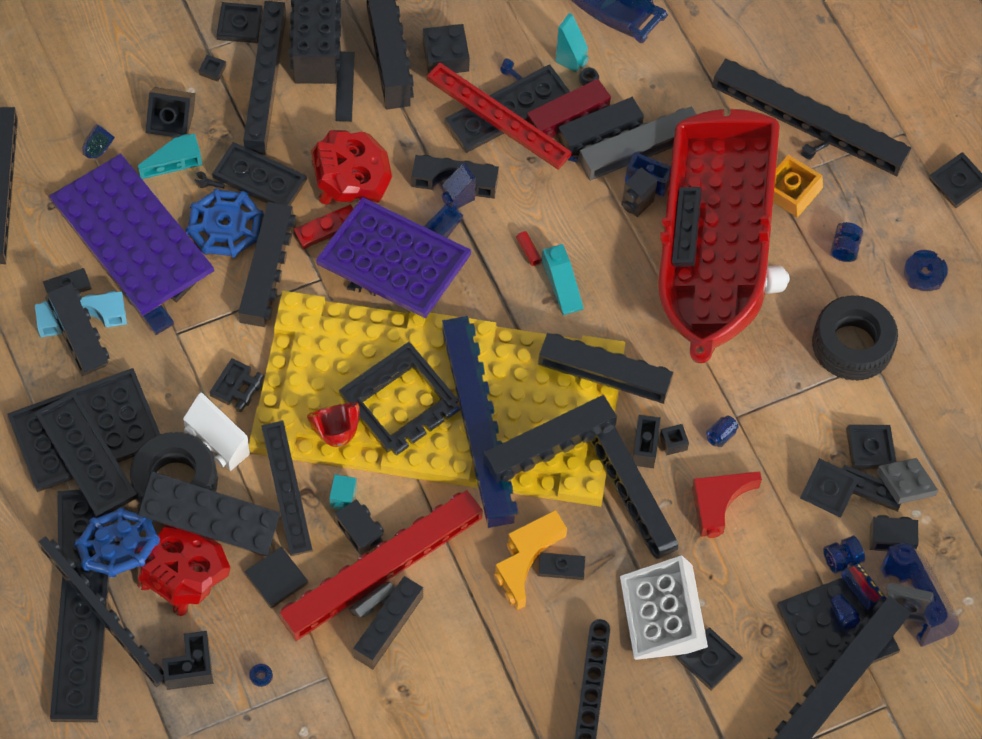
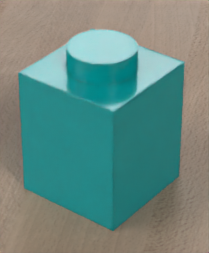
(342, 491)

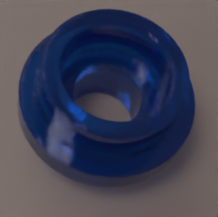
(261, 668)

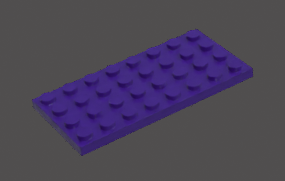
(131, 234)

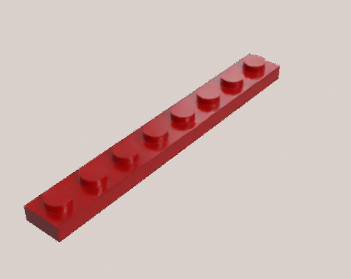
(499, 116)

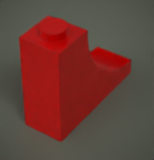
(715, 495)

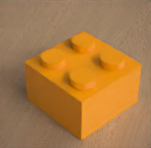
(795, 185)

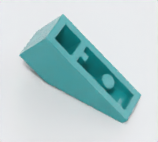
(571, 46)
(174, 156)
(562, 279)

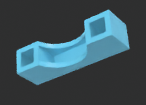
(106, 307)

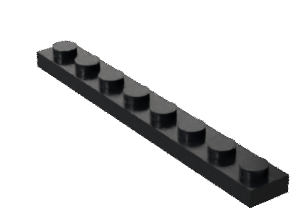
(95, 603)

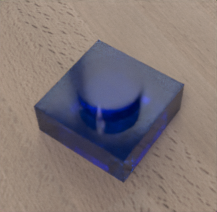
(158, 320)

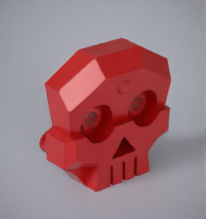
(338, 167)
(176, 574)

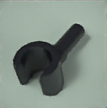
(809, 152)
(204, 182)

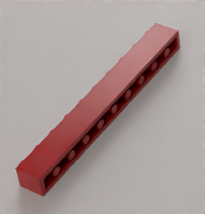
(380, 565)

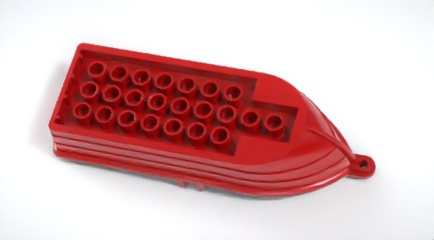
(736, 169)

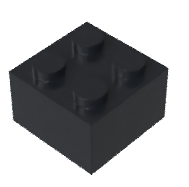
(446, 46)

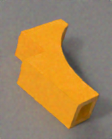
(526, 546)

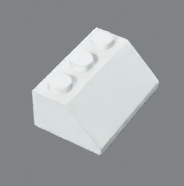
(217, 431)

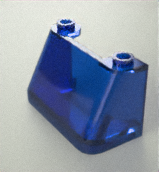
(910, 564)

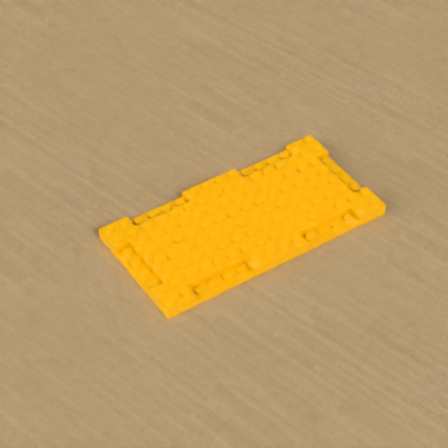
(330, 344)

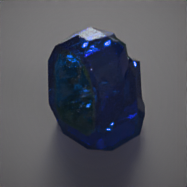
(97, 142)

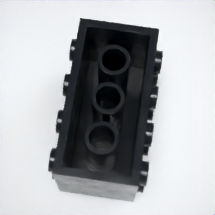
(315, 41)

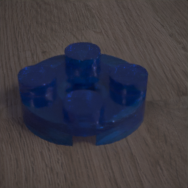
(921, 281)

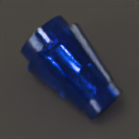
(845, 612)

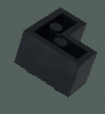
(192, 669)

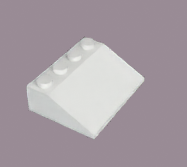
(663, 610)

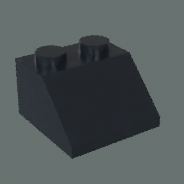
(169, 112)

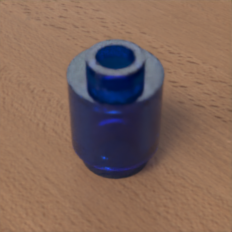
(722, 431)

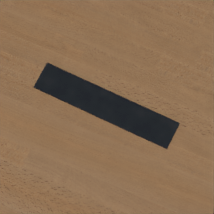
(345, 82)

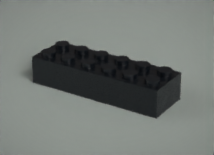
(390, 53)

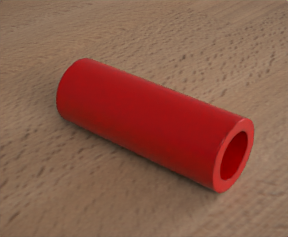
(529, 248)

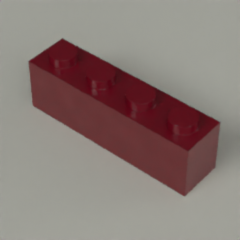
(569, 107)

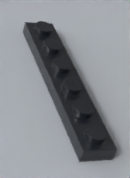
(287, 488)

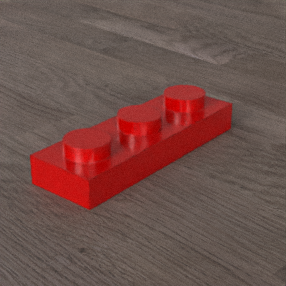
(322, 227)

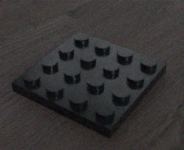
(816, 627)

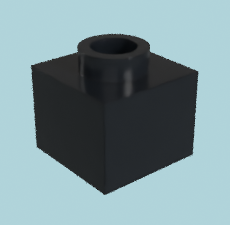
(677, 434)

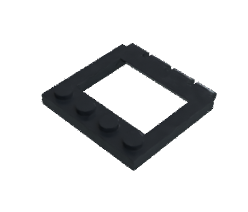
(382, 375)

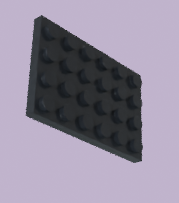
(116, 410)

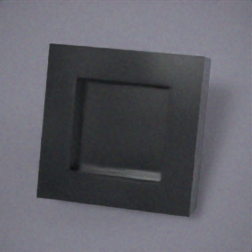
(212, 68)

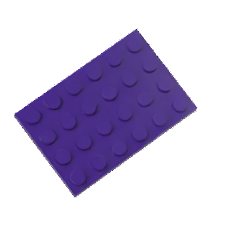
(393, 257)

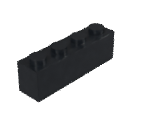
(600, 125)
(77, 329)
(388, 622)

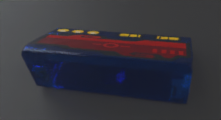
(862, 585)

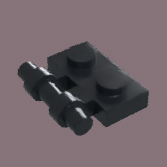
(230, 382)

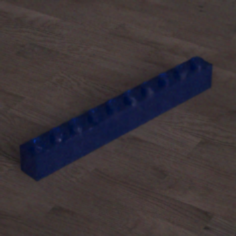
(477, 418)

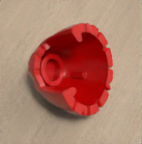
(336, 424)

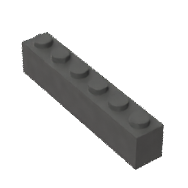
(618, 151)

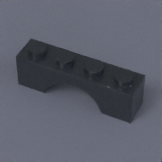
(430, 171)

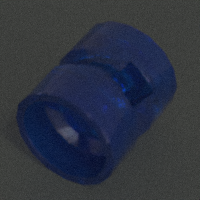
(846, 242)
(846, 553)

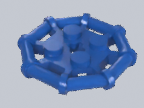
(224, 233)
(122, 556)

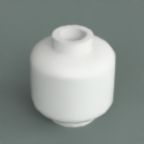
(776, 279)

